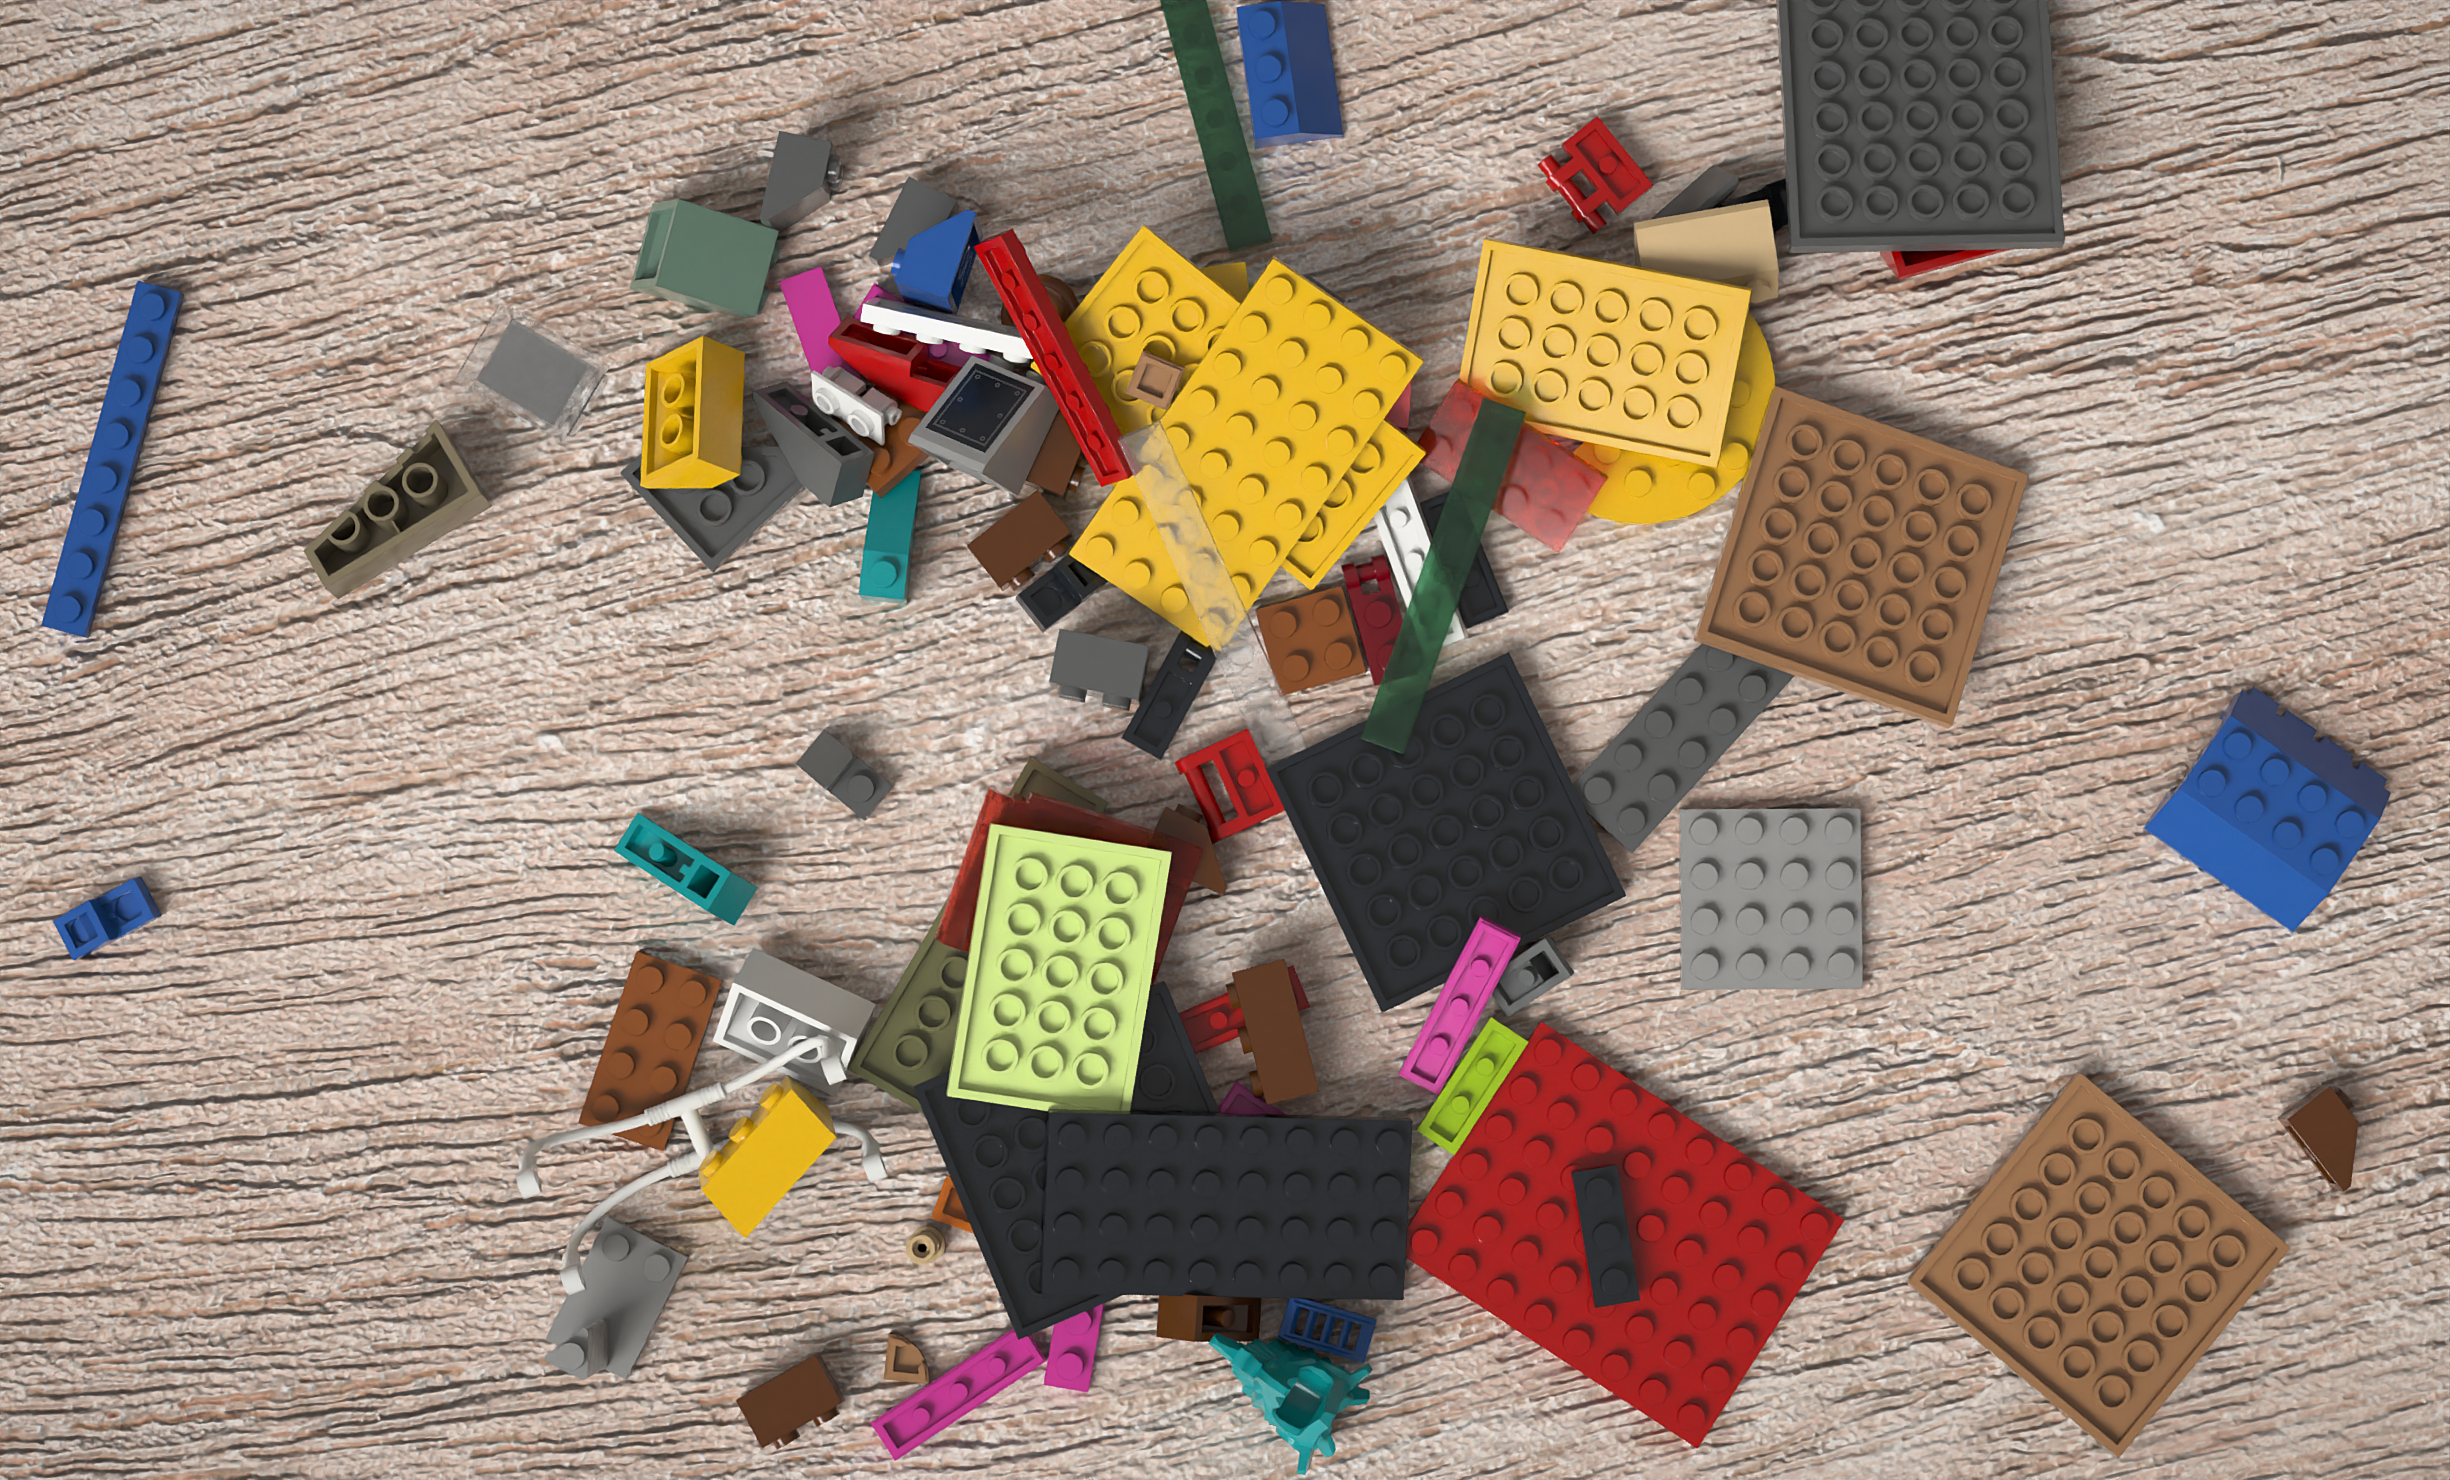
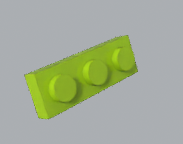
(1472, 1086)

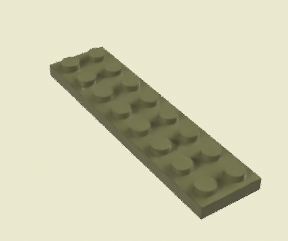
(920, 1020)

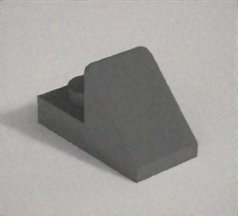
(844, 775)
(1531, 976)

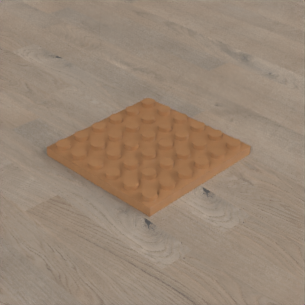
(1861, 557)
(2098, 1264)

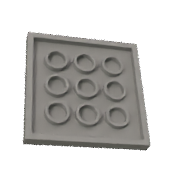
(1770, 899)

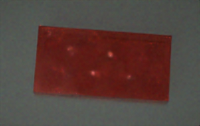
(1544, 482)

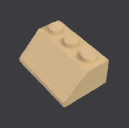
(1714, 244)

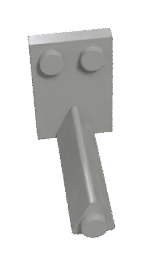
(624, 1296)

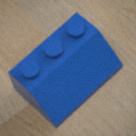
(1288, 73)
(938, 263)

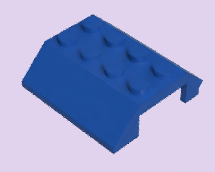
(2271, 809)

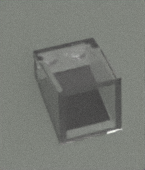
(533, 373)

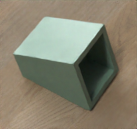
(705, 259)

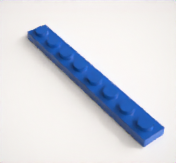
(112, 459)

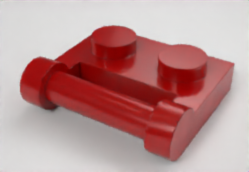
(1243, 778)

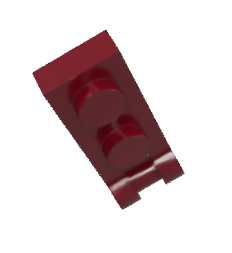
(1375, 614)

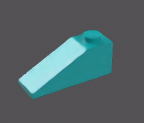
(890, 543)
(685, 869)

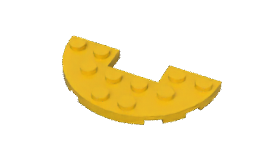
(1663, 489)

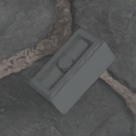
(1703, 194)

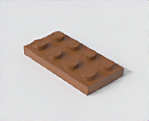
(651, 1046)

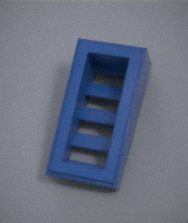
(1290, 1319)

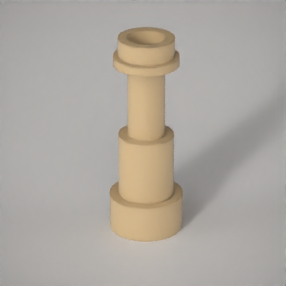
(934, 1241)

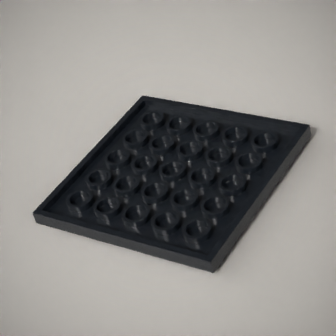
(1446, 832)
(1000, 1162)

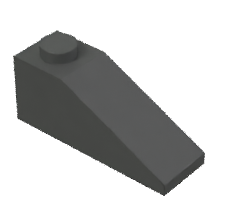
(815, 445)

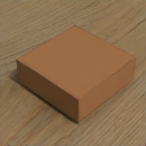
(1155, 379)

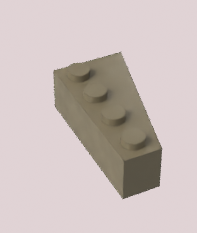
(399, 515)

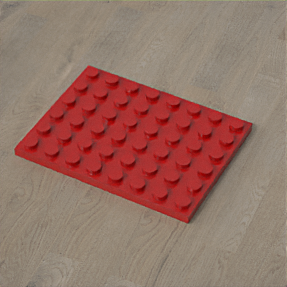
(1708, 1230)

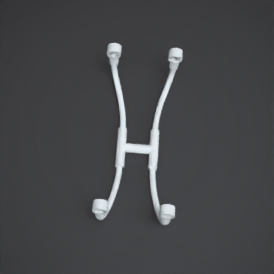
(687, 1107)

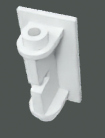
(838, 394)

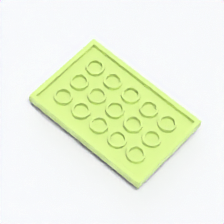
(1058, 971)

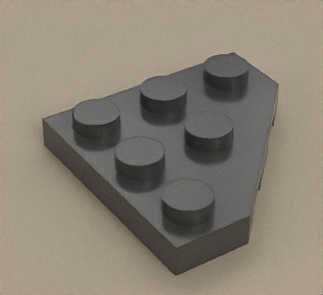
(724, 517)

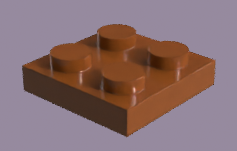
(896, 456)
(1310, 640)

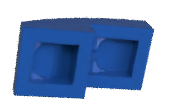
(107, 918)

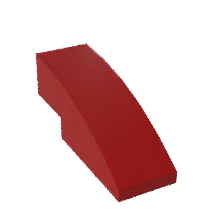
(893, 362)

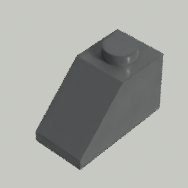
(913, 212)

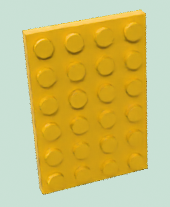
(1606, 349)

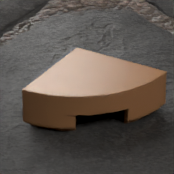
(905, 1361)

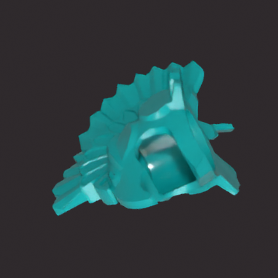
(1295, 1390)

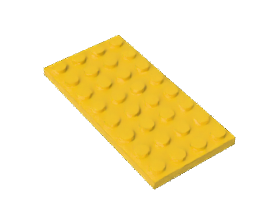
(1176, 310)
(1260, 439)

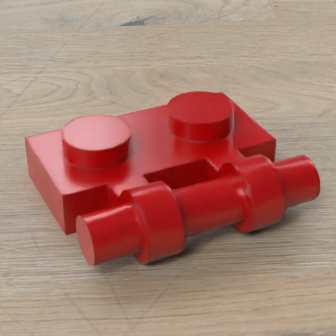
(1606, 167)

